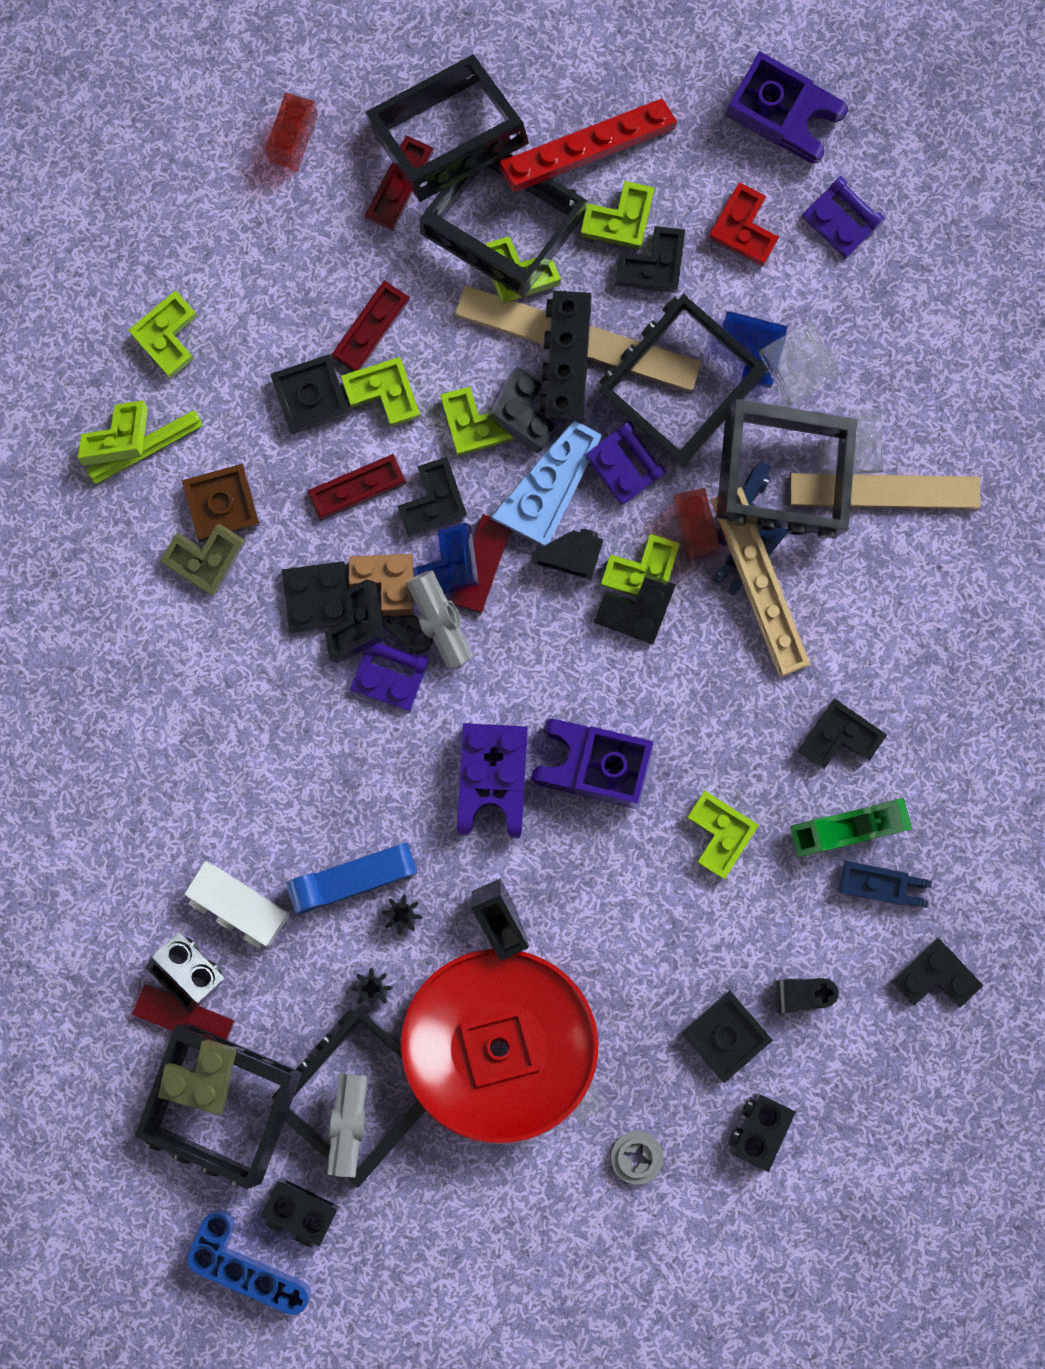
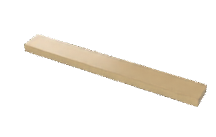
(604, 346)

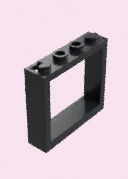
(463, 159)
(485, 258)
(651, 335)
(796, 420)
(309, 1068)
(188, 1151)

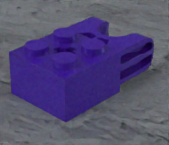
(792, 106)
(590, 754)
(492, 785)

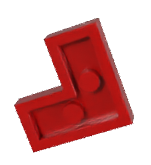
(736, 226)

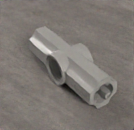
(439, 619)
(347, 1125)

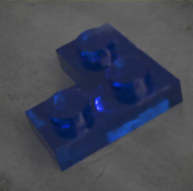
(753, 335)
(458, 562)

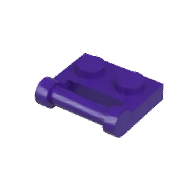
(836, 224)
(617, 469)
(387, 684)

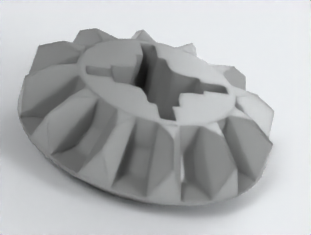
(643, 1172)

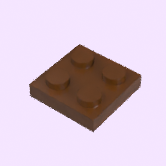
(221, 499)

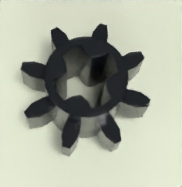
(411, 915)
(366, 995)

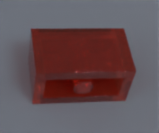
(291, 131)
(695, 524)

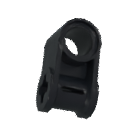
(798, 994)

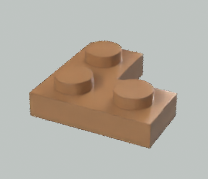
(390, 575)

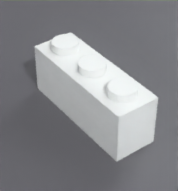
(236, 905)

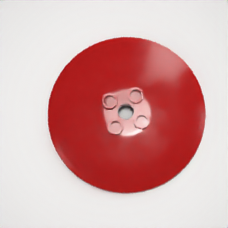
(509, 1001)

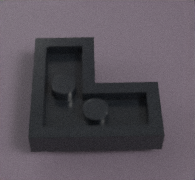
(656, 271)
(514, 413)
(440, 506)
(640, 617)
(363, 625)
(840, 727)
(937, 967)

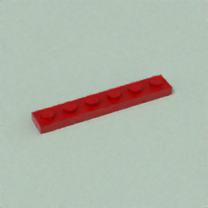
(587, 145)

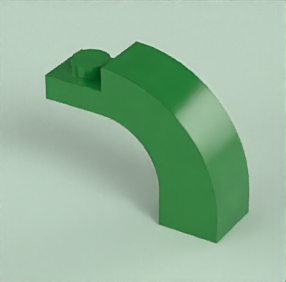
(851, 827)

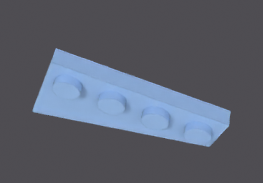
(546, 490)

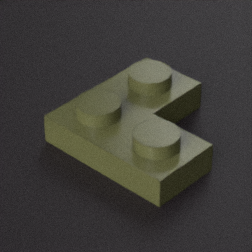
(206, 565)
(207, 1085)

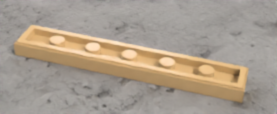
(889, 491)
(764, 593)

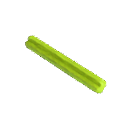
(152, 443)

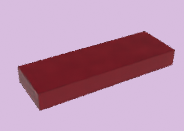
(393, 191)
(370, 327)
(356, 487)
(489, 548)
(164, 1010)

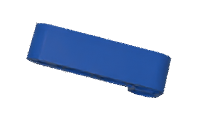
(351, 878)
(252, 1269)

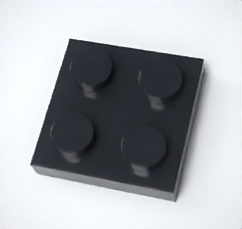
(310, 394)
(315, 596)
(726, 1036)

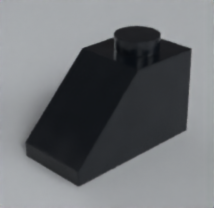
(571, 553)
(499, 919)

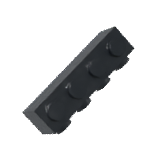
(567, 356)

